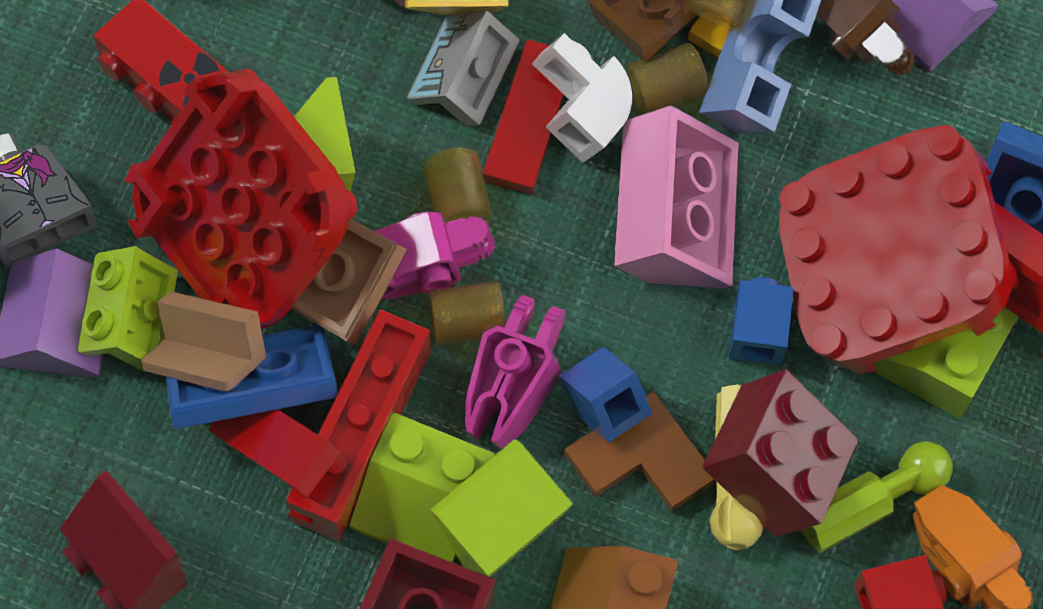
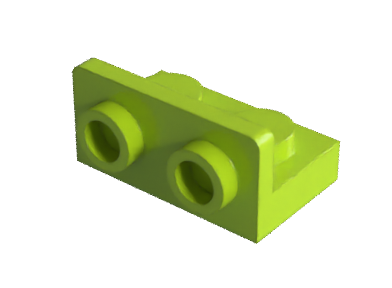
(123, 305)

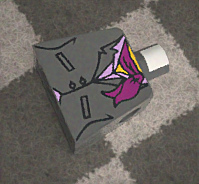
(37, 202)

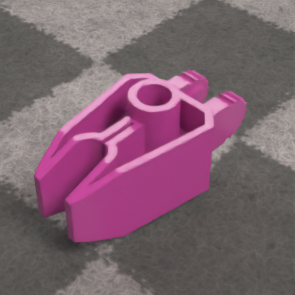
(435, 251)
(513, 373)

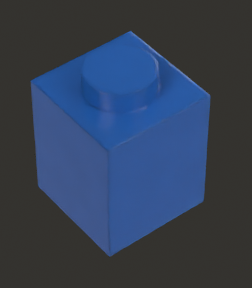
(761, 321)
(606, 394)

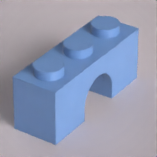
(743, 87)

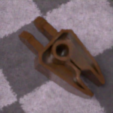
(867, 31)

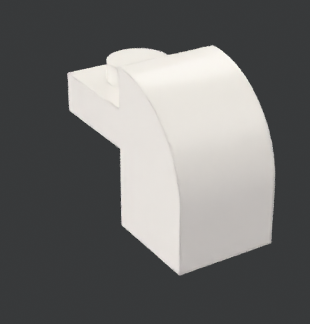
(597, 96)

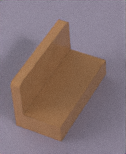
(206, 342)

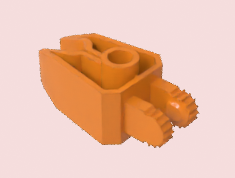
(970, 551)

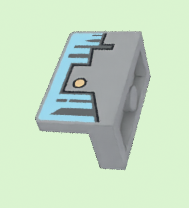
(465, 65)

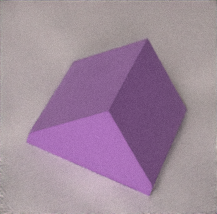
(939, 26)
(45, 315)

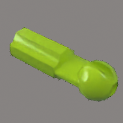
(871, 497)

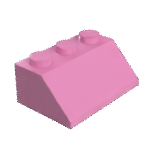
(676, 201)

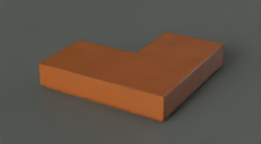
(654, 447)

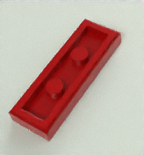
(522, 130)
(279, 447)

